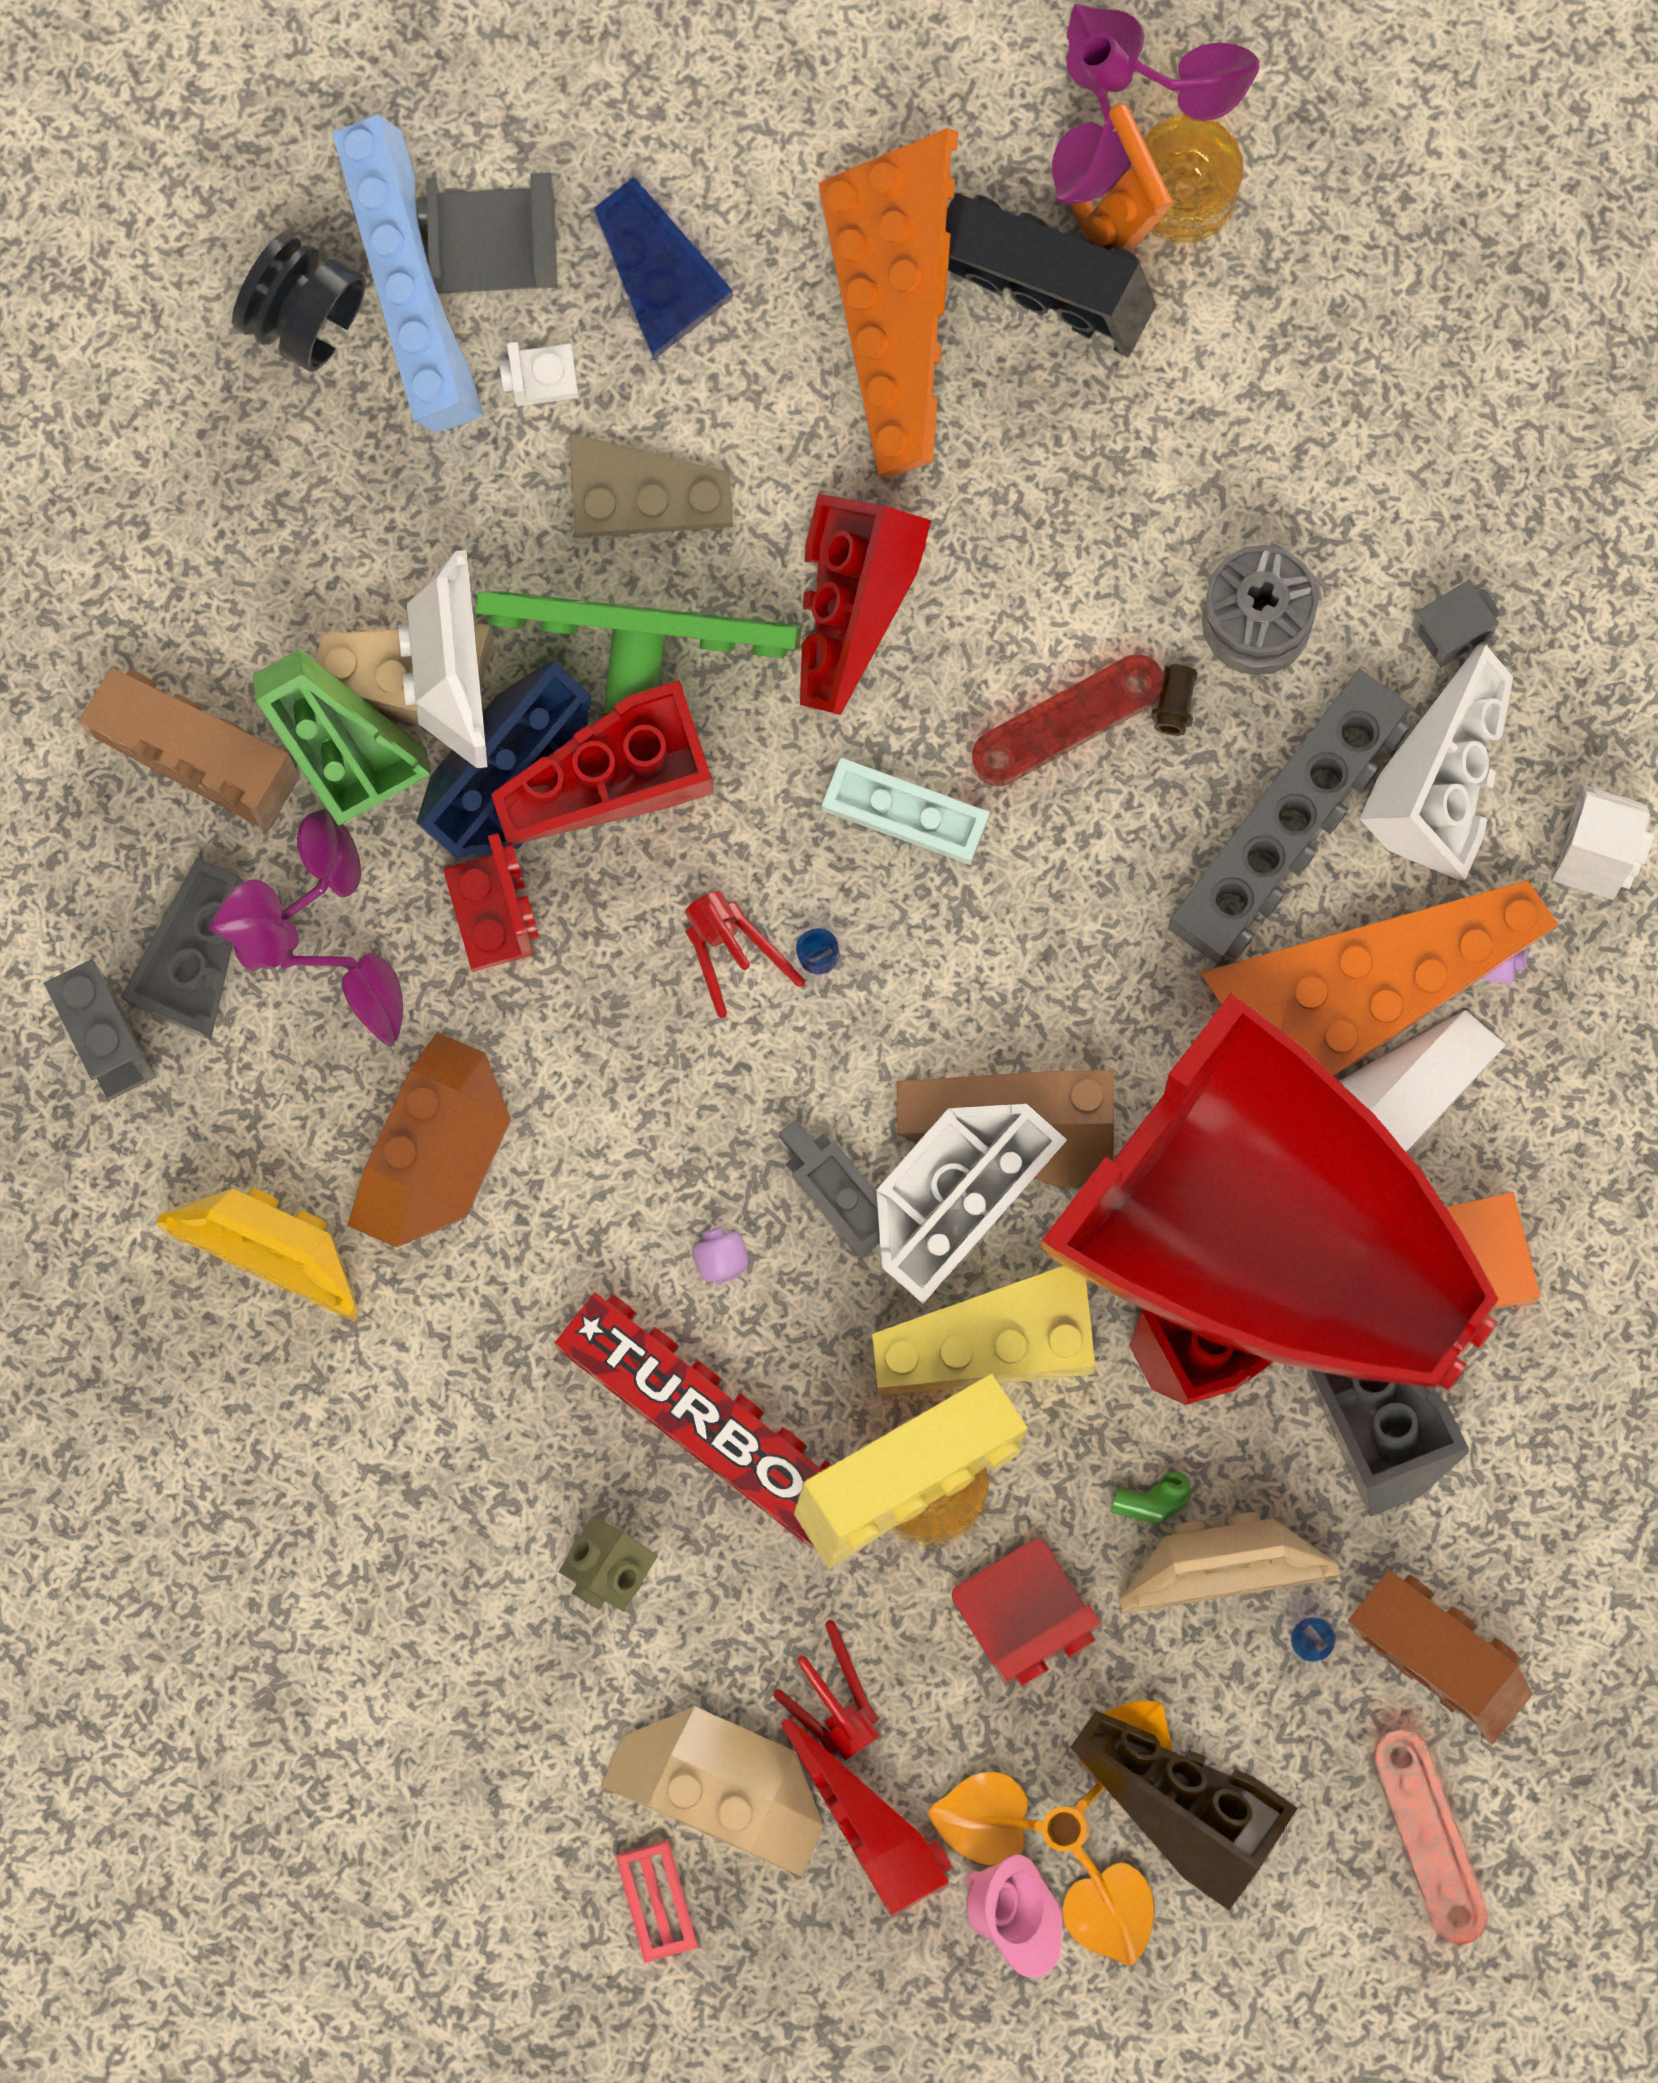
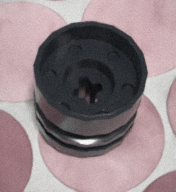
(292, 297)

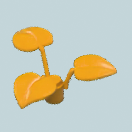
(986, 1824)

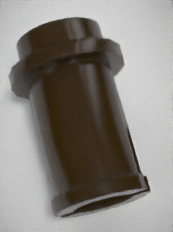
(1175, 700)

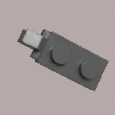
(834, 1187)

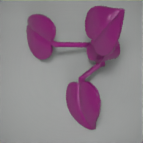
(1103, 59)
(266, 938)

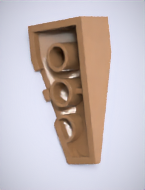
(1070, 1100)

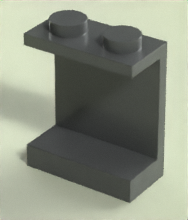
(490, 237)
(100, 1029)

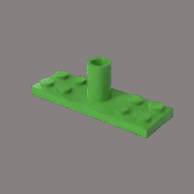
(636, 633)

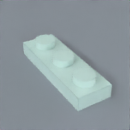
(905, 811)

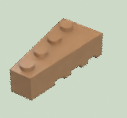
(191, 746)

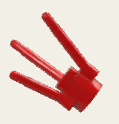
(716, 922)
(848, 1728)

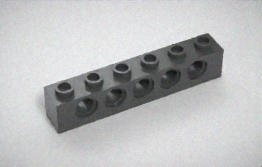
(1360, 705)

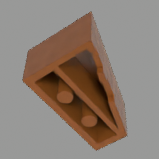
(1443, 1653)

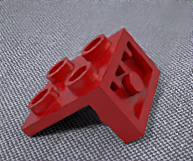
(489, 914)

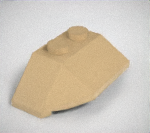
(1224, 1563)
(721, 1785)

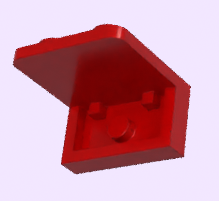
(1025, 1613)

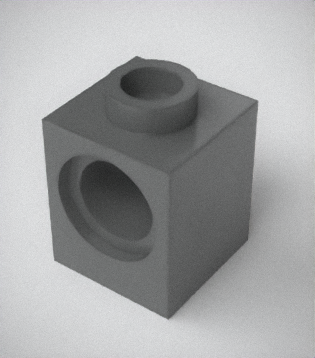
(1456, 621)

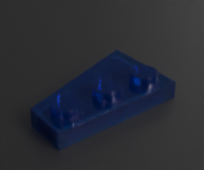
(659, 267)

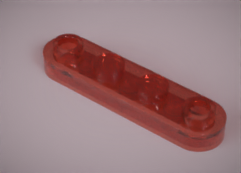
(1067, 720)
(1430, 1837)

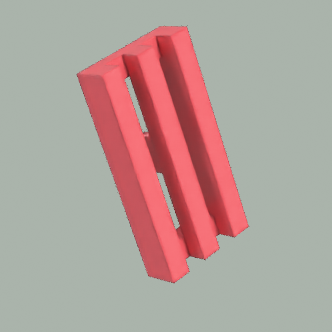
(669, 1946)

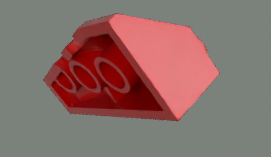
(863, 573)
(618, 768)
(1188, 1365)
(885, 1844)

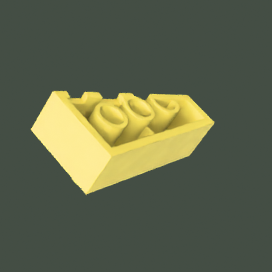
(1014, 1332)
(909, 1470)

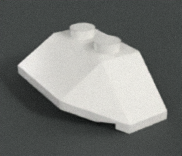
(445, 661)
(957, 1188)

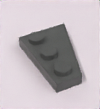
(185, 961)

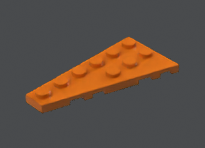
(893, 281)
(1375, 981)

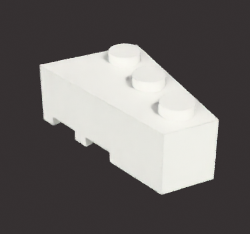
(1604, 843)

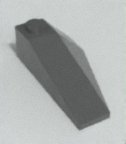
(1390, 1436)

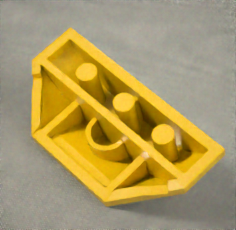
(268, 1244)

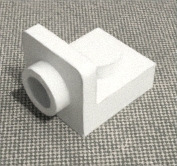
(539, 374)

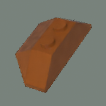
(432, 1146)

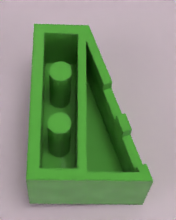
(337, 737)

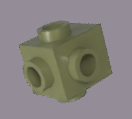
(606, 1565)

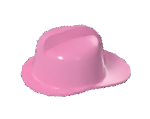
(1017, 1914)

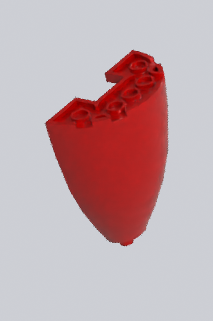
(1279, 1219)

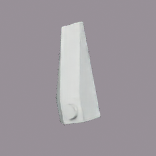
(1432, 783)
(1424, 1076)

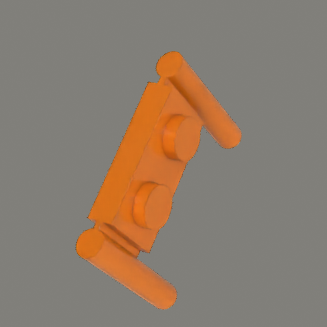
(1134, 201)

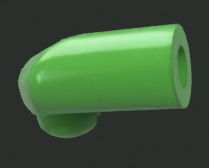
(1157, 1503)

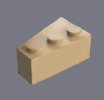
(374, 667)

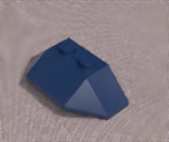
(519, 729)

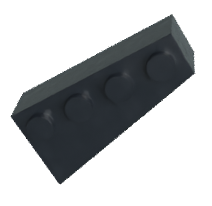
(1050, 270)

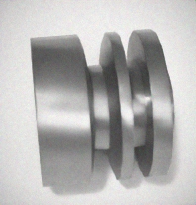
(1255, 639)

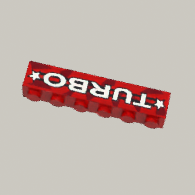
(690, 1407)

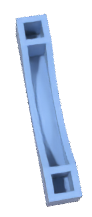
(384, 204)

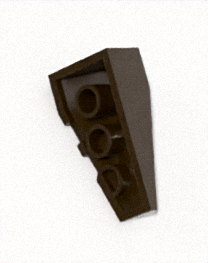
(1199, 1818)

